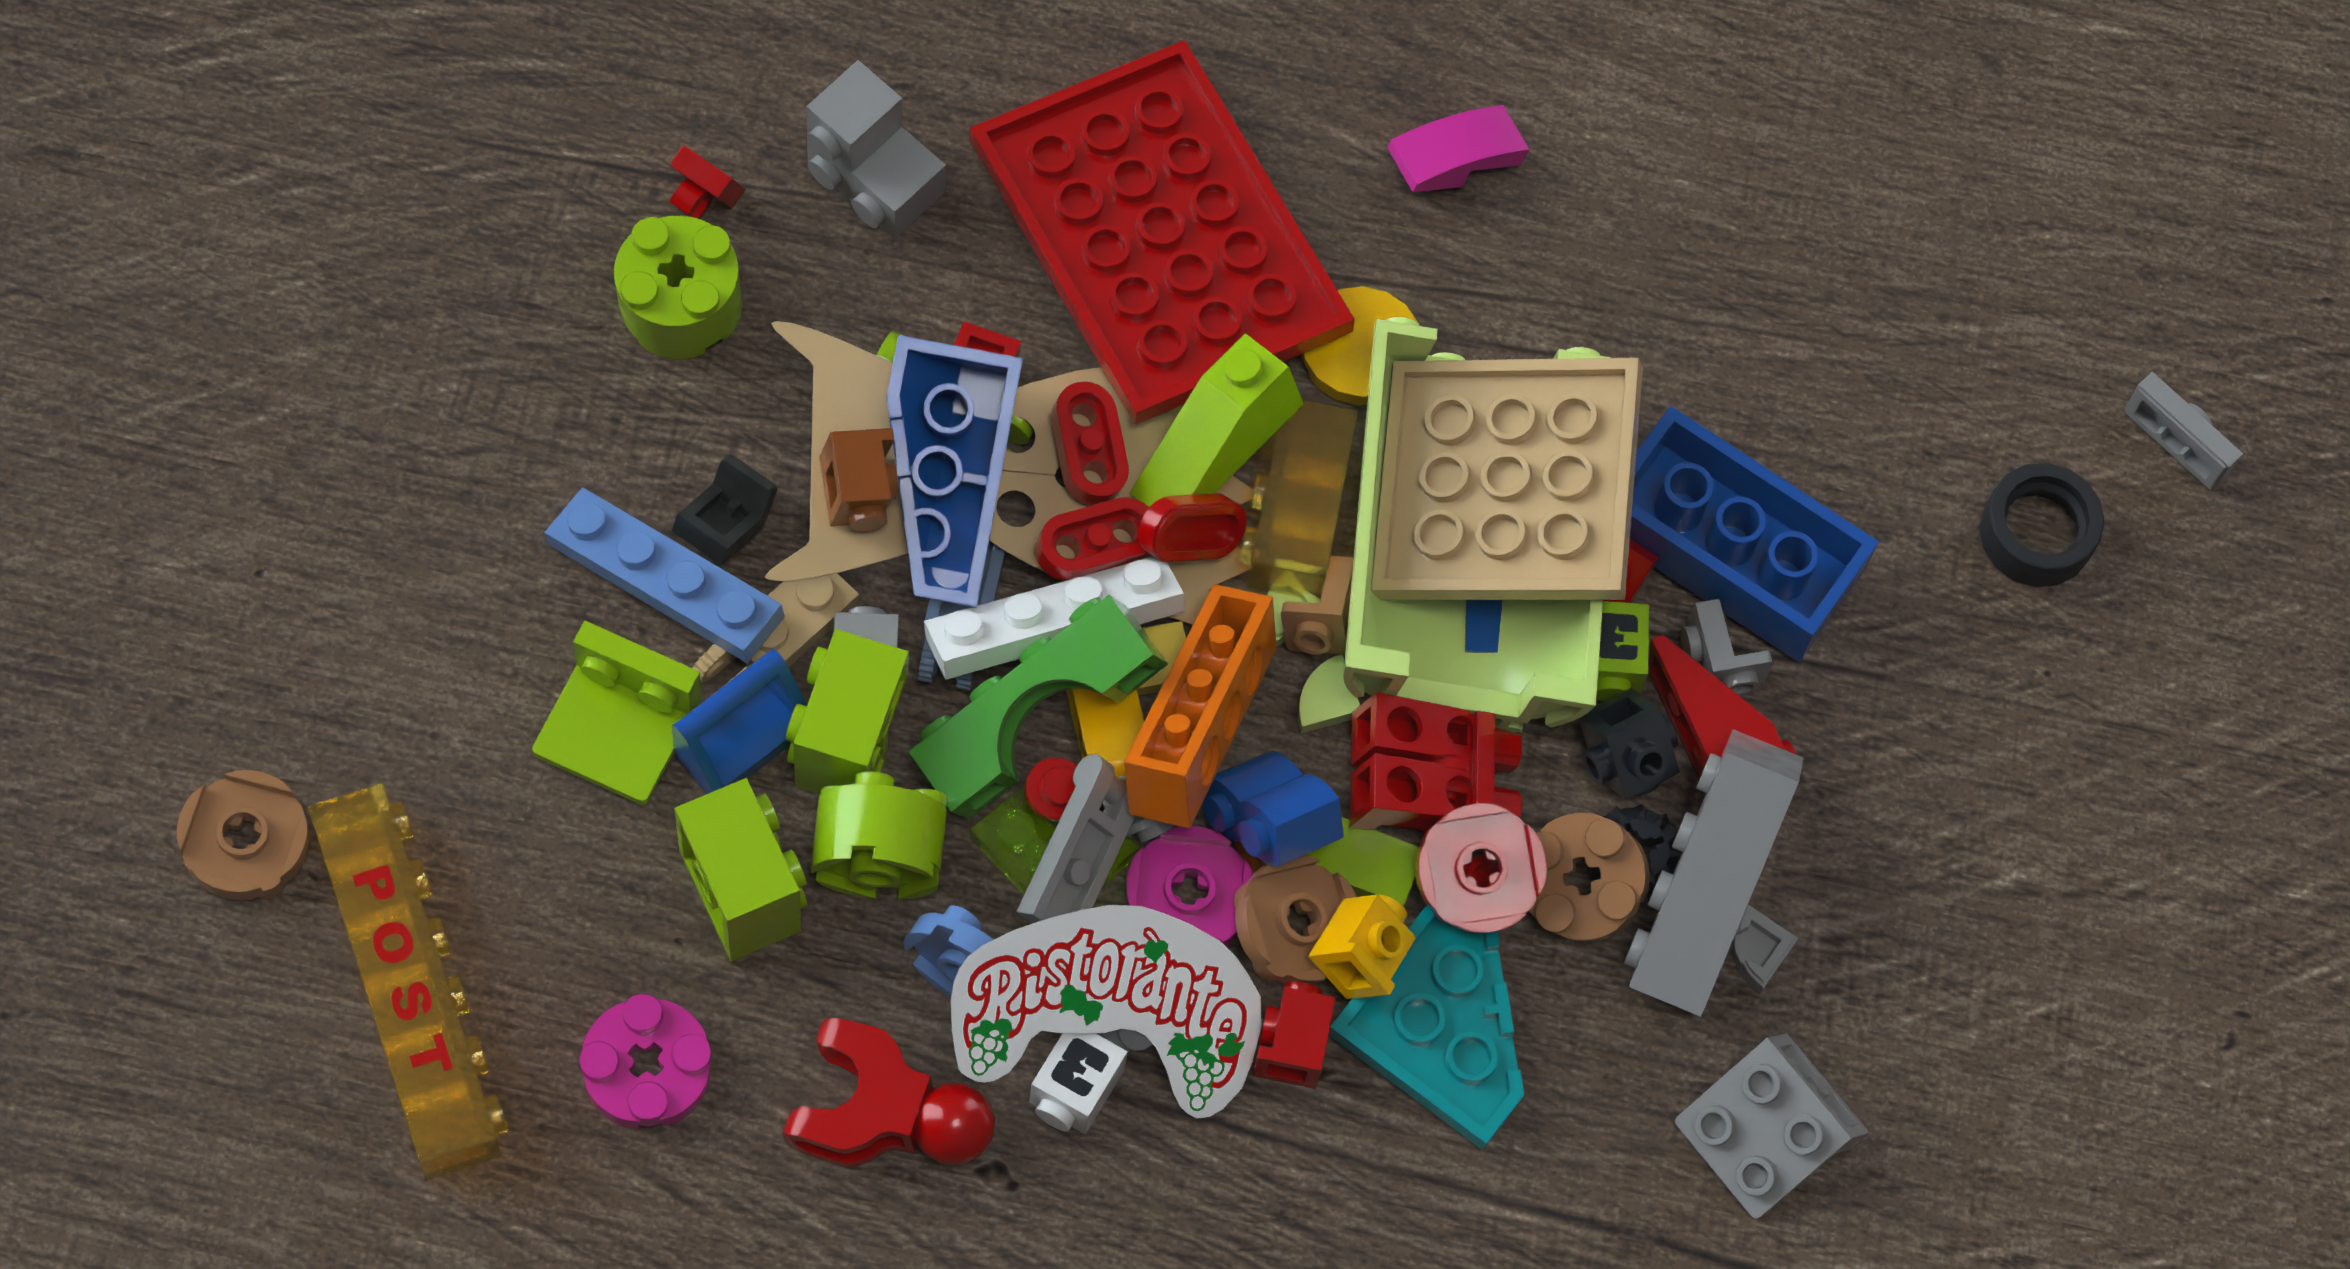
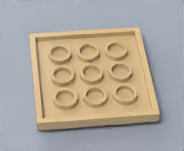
(1508, 480)

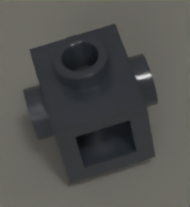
(1629, 744)

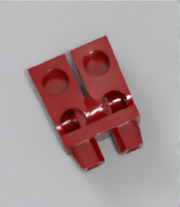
(1426, 761)

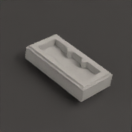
(2183, 431)

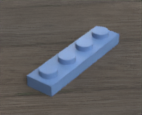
(665, 574)

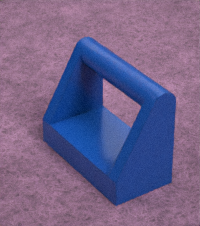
(738, 725)

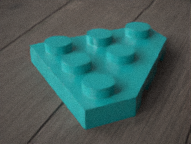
(1443, 1029)

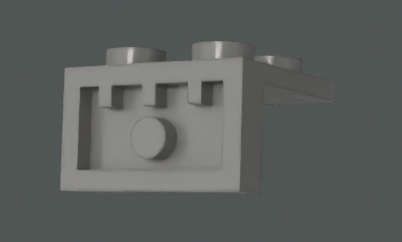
(1769, 1124)

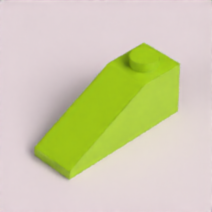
(1221, 423)

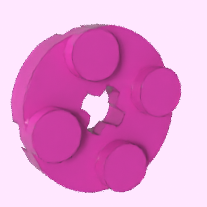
(1191, 853)
(648, 1099)

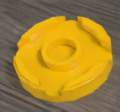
(1344, 364)

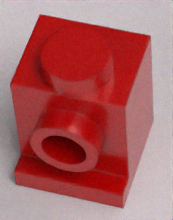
(1296, 1036)

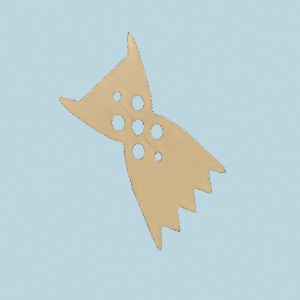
(852, 395)

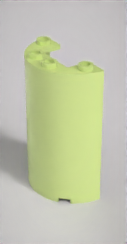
(1418, 646)

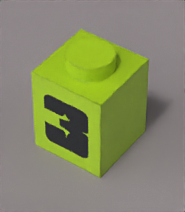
(1623, 648)

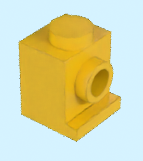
(1363, 946)

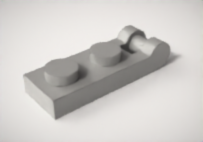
(1081, 844)

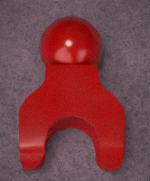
(890, 1107)

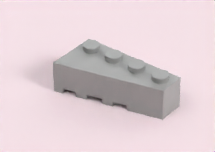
(1716, 872)

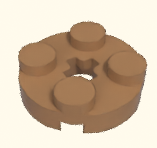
(261, 867)
(1614, 896)
(1263, 911)

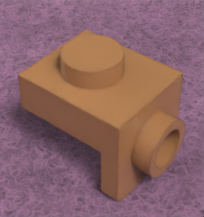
(1322, 625)

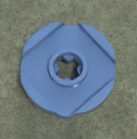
(944, 944)

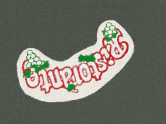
(1107, 974)

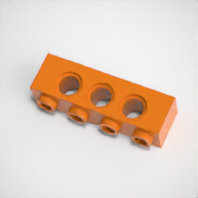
(1200, 706)

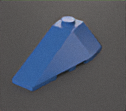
(950, 446)

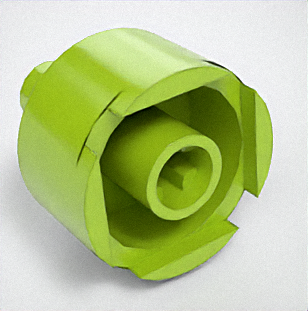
(678, 285)
(879, 838)

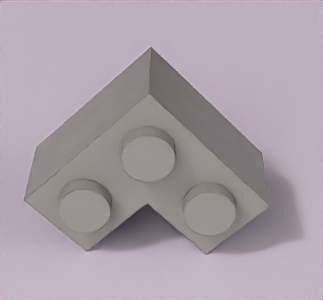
(868, 155)

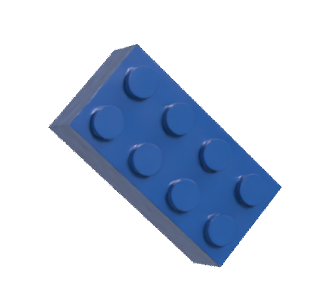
(1743, 535)

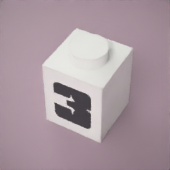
(1077, 1080)

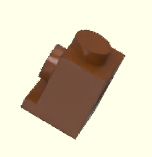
(858, 478)

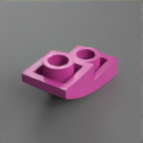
(1450, 148)

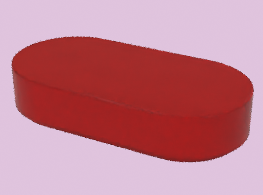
(1192, 527)

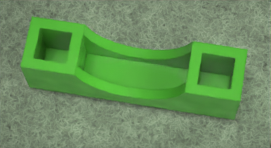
(975, 749)

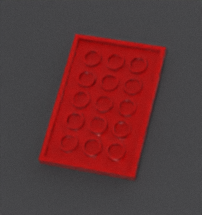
(1158, 227)

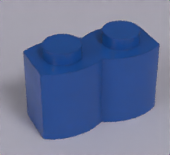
(1273, 808)

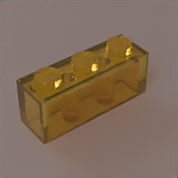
(1299, 501)

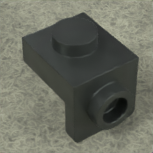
(727, 511)

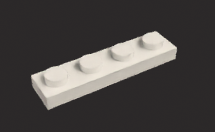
(1006, 627)

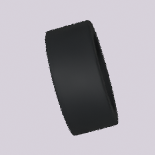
(2067, 490)

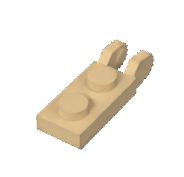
(808, 613)

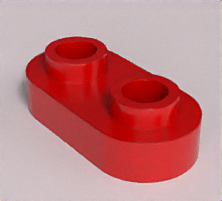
(1090, 447)
(1091, 538)

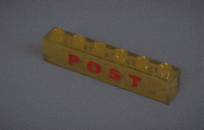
(406, 983)

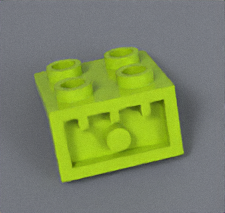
(618, 714)

